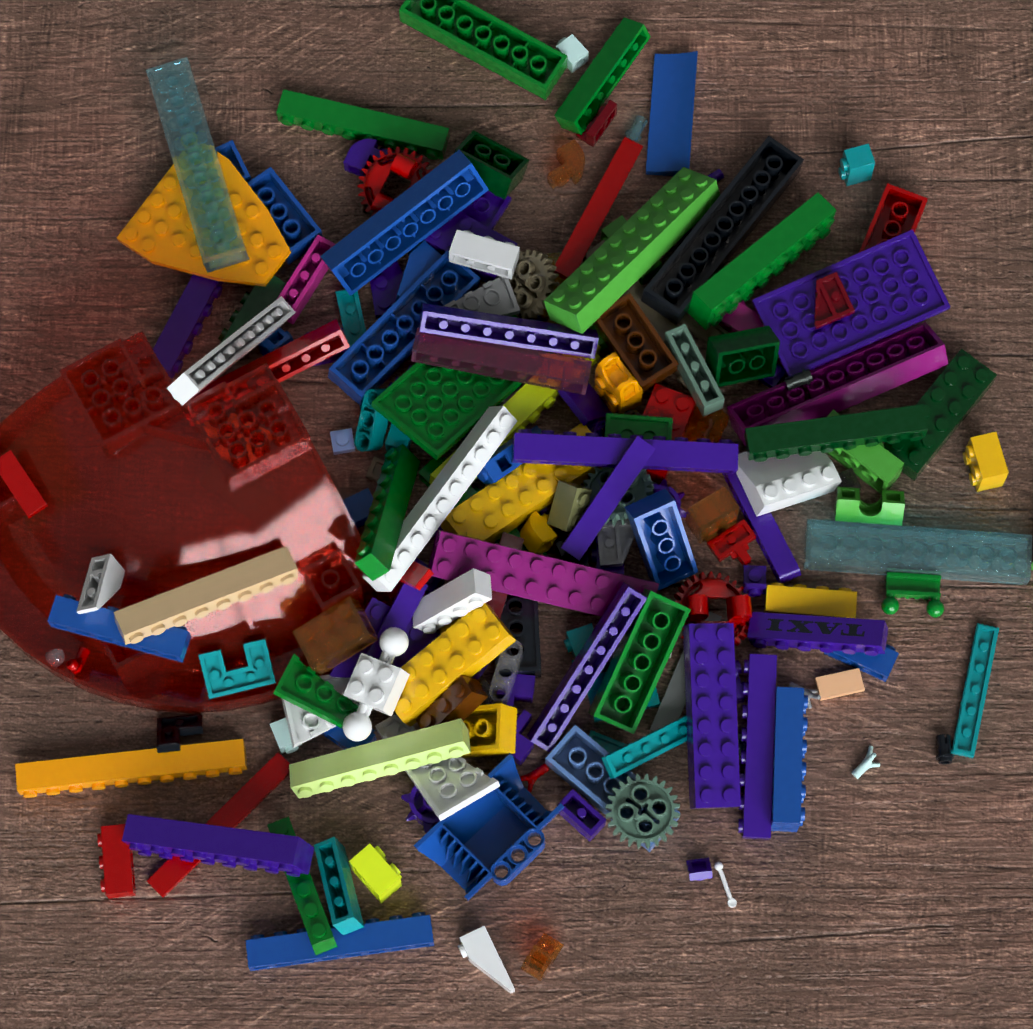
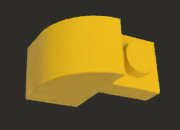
(538, 534)

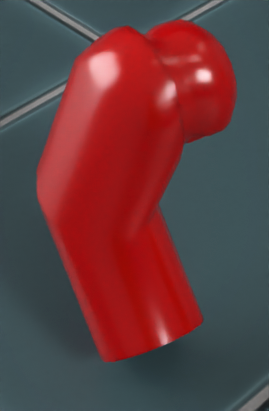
(76, 665)

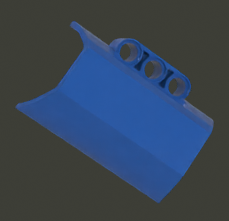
(489, 832)

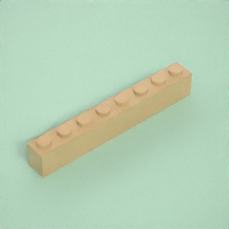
(206, 595)

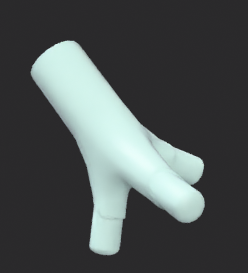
(866, 763)

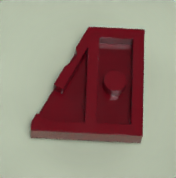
(831, 301)

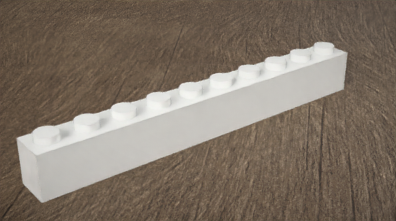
(230, 351)
(446, 492)

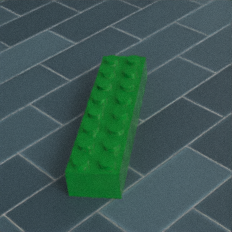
(488, 42)
(762, 261)

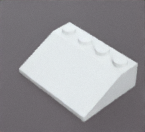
(786, 481)

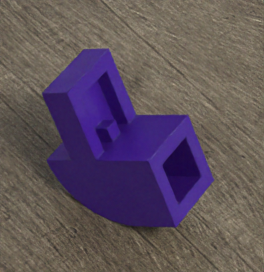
(359, 154)
(522, 690)
(523, 745)

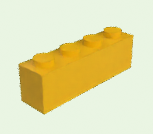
(810, 601)

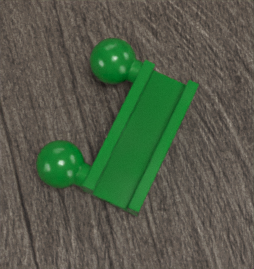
(912, 586)

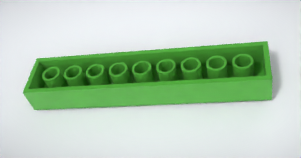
(632, 250)

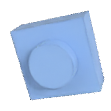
(342, 441)

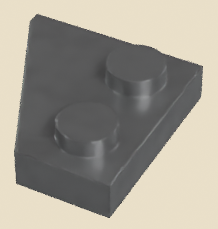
(614, 543)

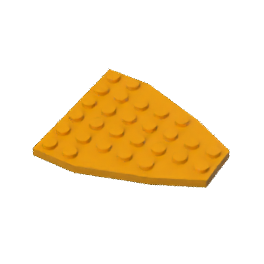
(166, 237)

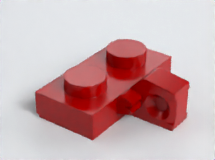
(733, 543)

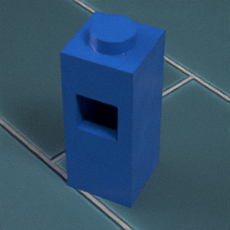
(498, 465)

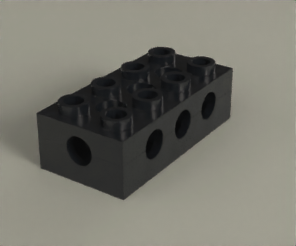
(528, 621)

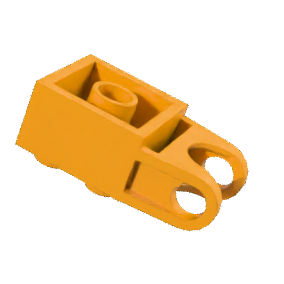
(617, 385)

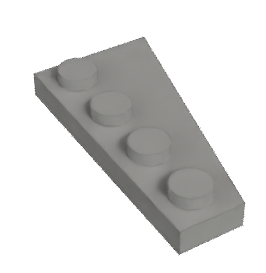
(492, 298)

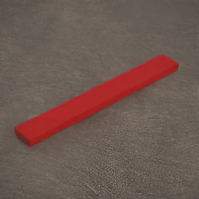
(598, 208)
(227, 816)

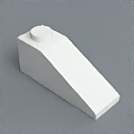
(101, 583)
(483, 955)

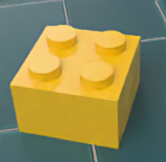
(985, 462)

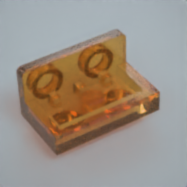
(707, 427)

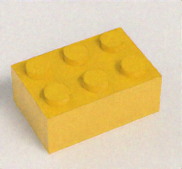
(492, 730)

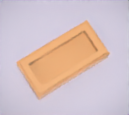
(839, 684)

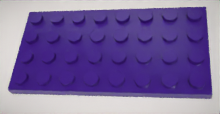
(887, 287)

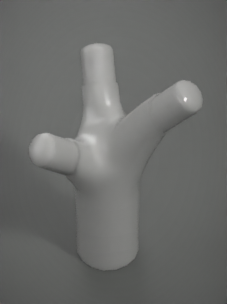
(810, 692)

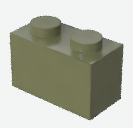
(568, 505)

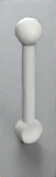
(731, 901)

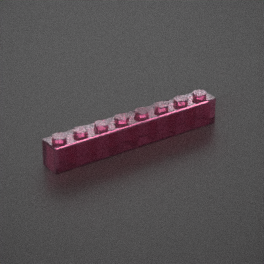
(503, 362)

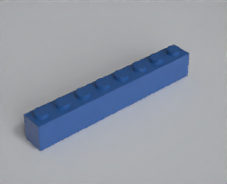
(373, 938)

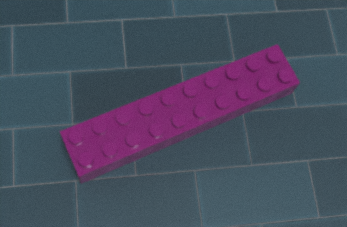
(845, 381)
(530, 573)

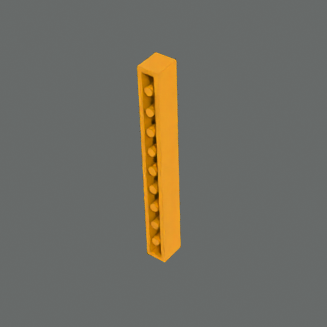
(130, 767)

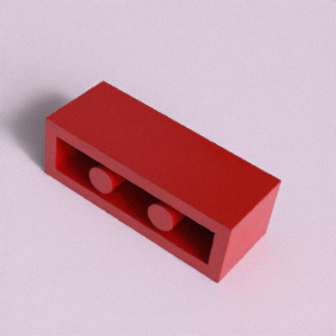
(116, 863)

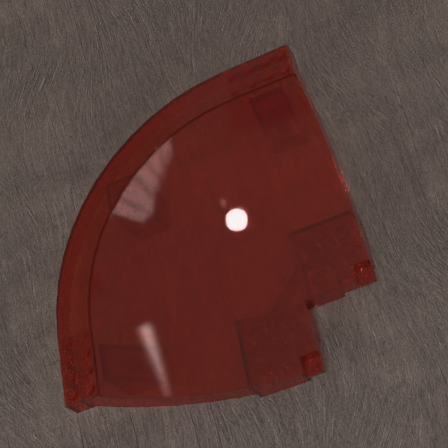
(172, 502)

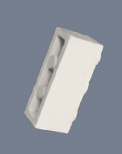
(484, 254)

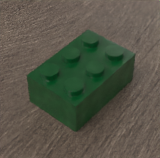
(496, 164)
(742, 355)

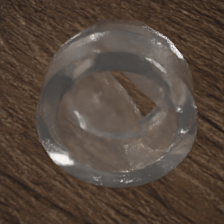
(55, 657)

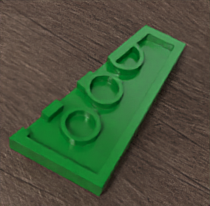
(310, 692)

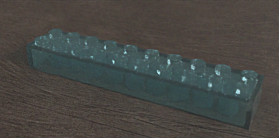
(197, 165)
(918, 550)

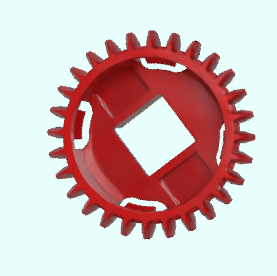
(377, 174)
(738, 605)

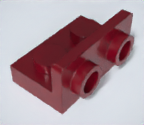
(599, 123)

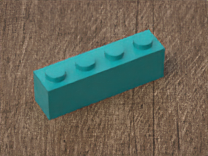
(338, 886)

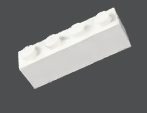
(452, 601)

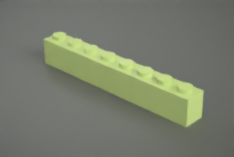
(379, 758)

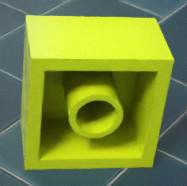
(376, 873)

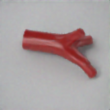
(534, 775)

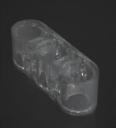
(506, 683)

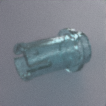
(636, 129)

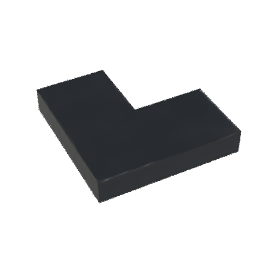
(172, 728)

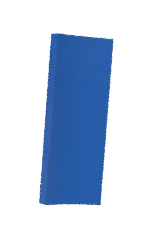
(671, 113)

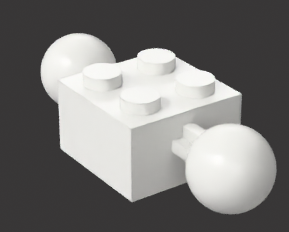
(376, 684)

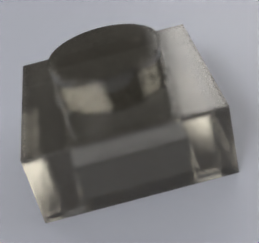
(849, 479)

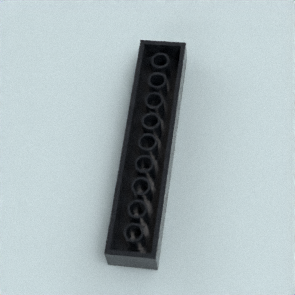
(722, 229)

